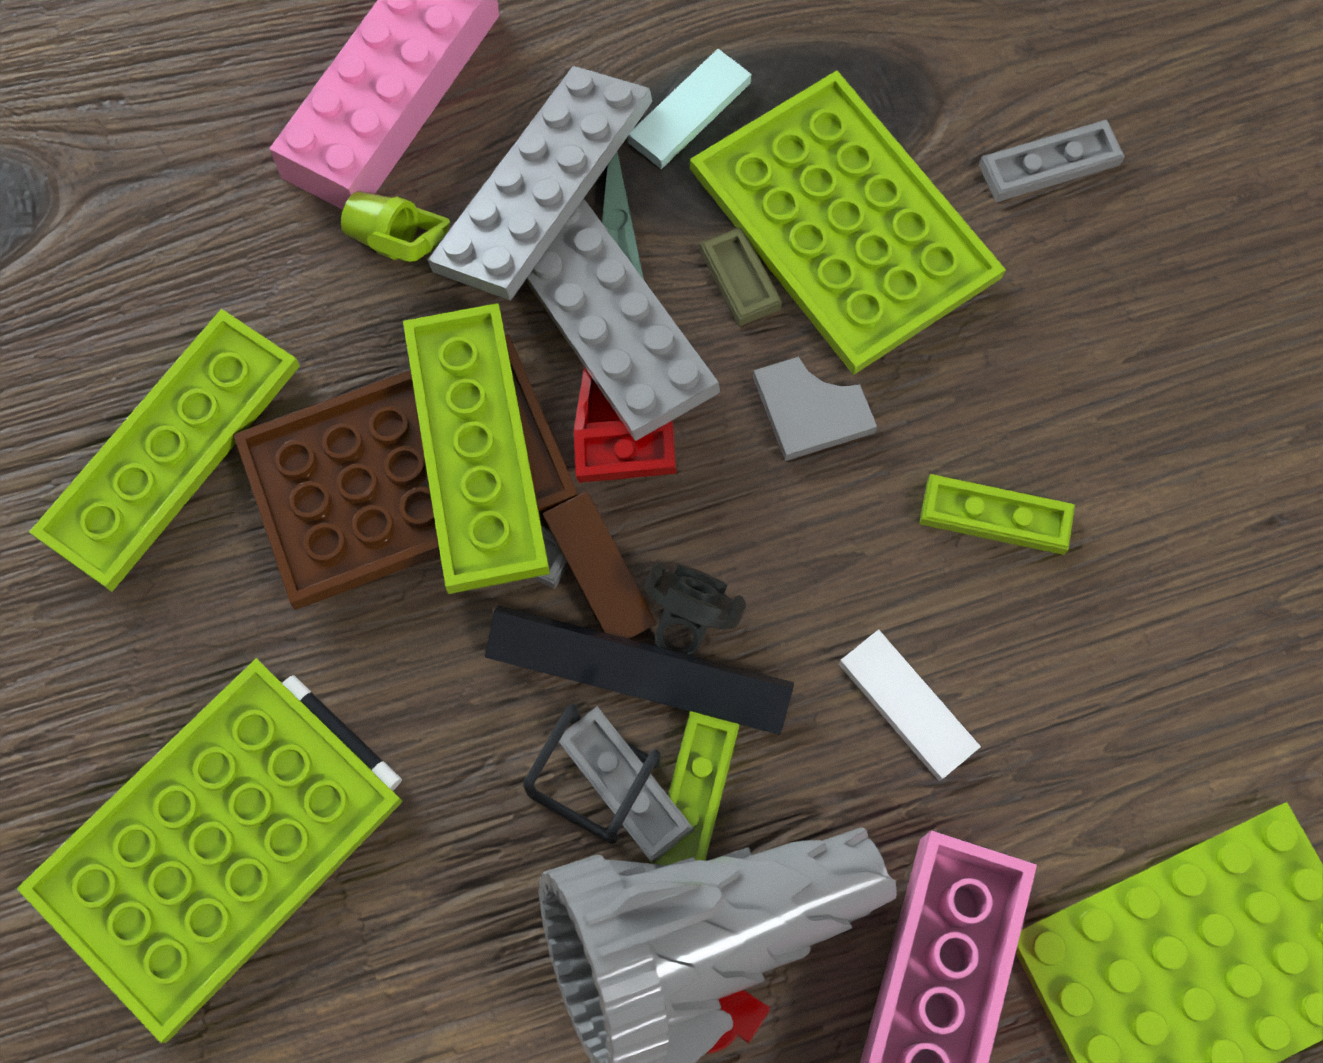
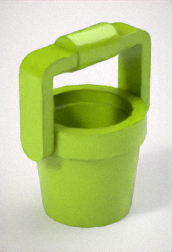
(391, 225)

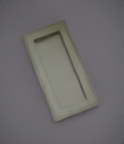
(740, 276)

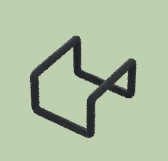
(611, 834)

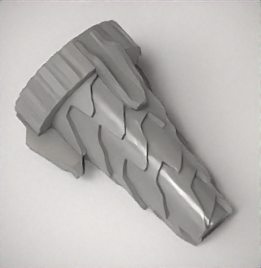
(658, 945)

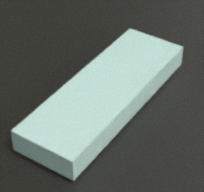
(689, 108)

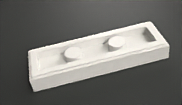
(909, 705)

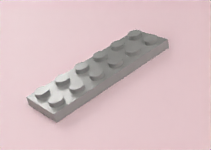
(540, 182)
(619, 327)

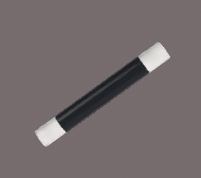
(343, 732)

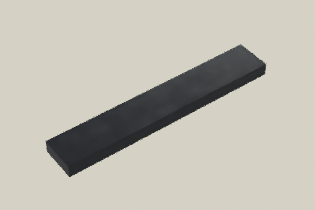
(639, 669)

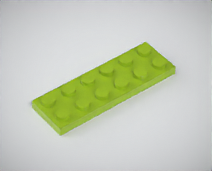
(474, 449)
(165, 450)

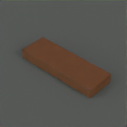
(598, 567)

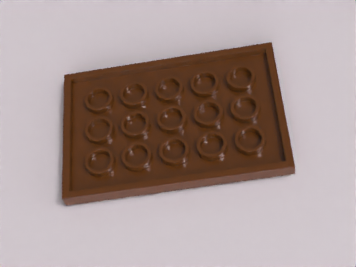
(351, 485)

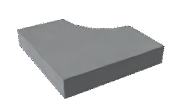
(809, 412)

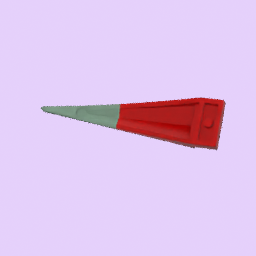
(600, 439)

